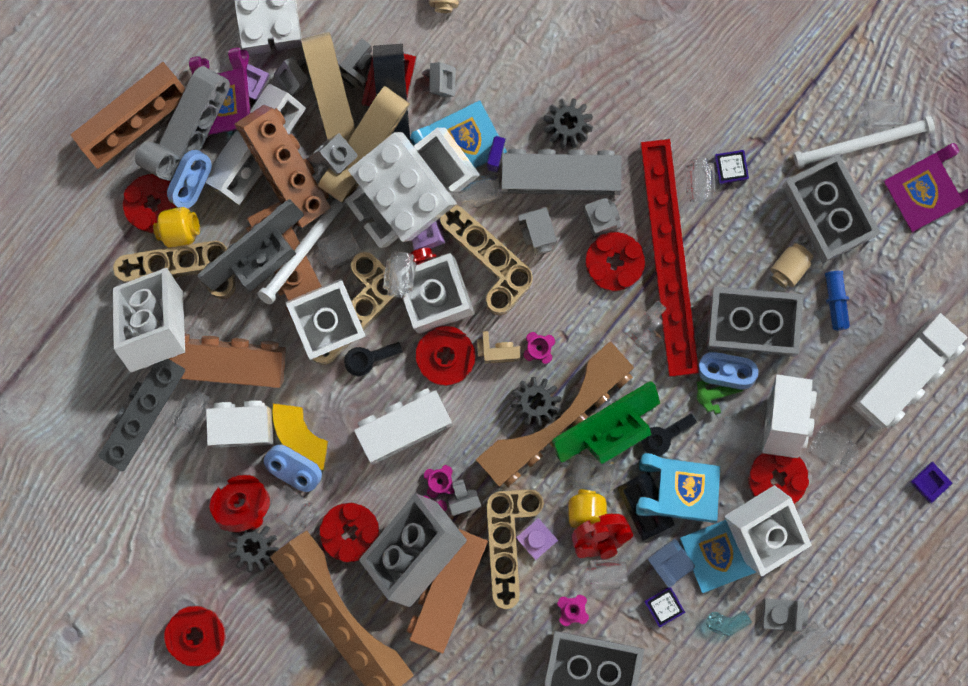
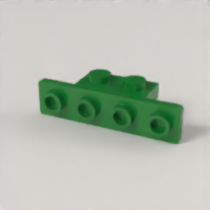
(611, 428)

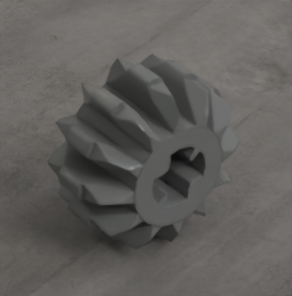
(562, 131)
(540, 411)
(249, 556)

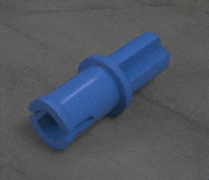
(837, 300)

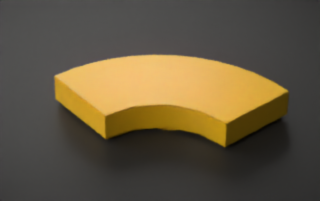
(295, 434)

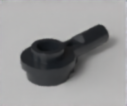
(360, 360)
(660, 439)

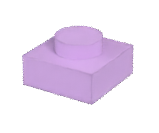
(256, 81)
(430, 237)
(536, 539)

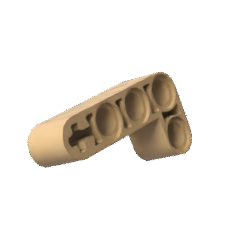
(328, 85)
(372, 130)
(482, 254)
(172, 262)
(369, 294)
(509, 549)

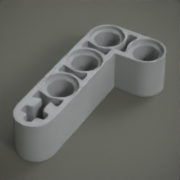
(188, 124)

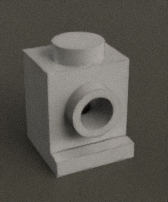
(602, 216)
(538, 230)

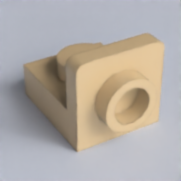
(502, 353)

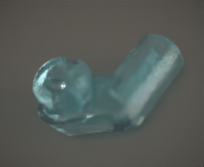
(727, 626)

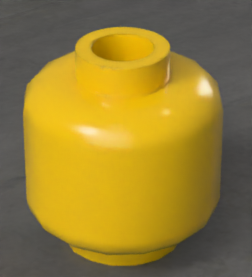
(177, 227)
(586, 506)

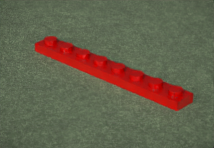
(669, 257)

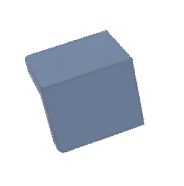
(671, 562)

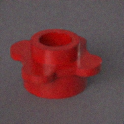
(423, 255)

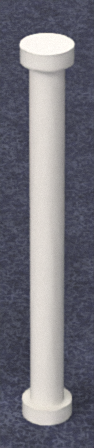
(925, 125)
(268, 294)

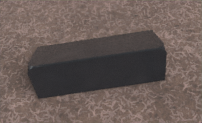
(631, 493)

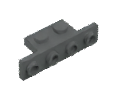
(257, 252)
(141, 413)

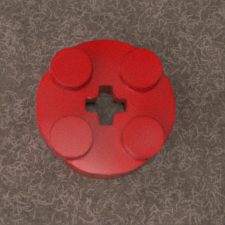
(136, 197)
(599, 269)
(459, 345)
(794, 469)
(248, 515)
(332, 531)
(601, 537)
(184, 649)

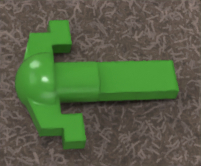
(705, 396)

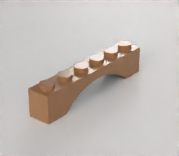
(509, 455)
(307, 573)

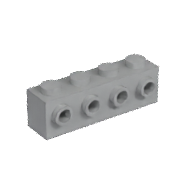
(561, 173)

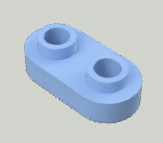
(189, 178)
(727, 369)
(292, 467)

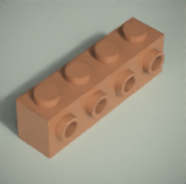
(129, 115)
(282, 163)
(303, 277)
(233, 361)
(446, 596)

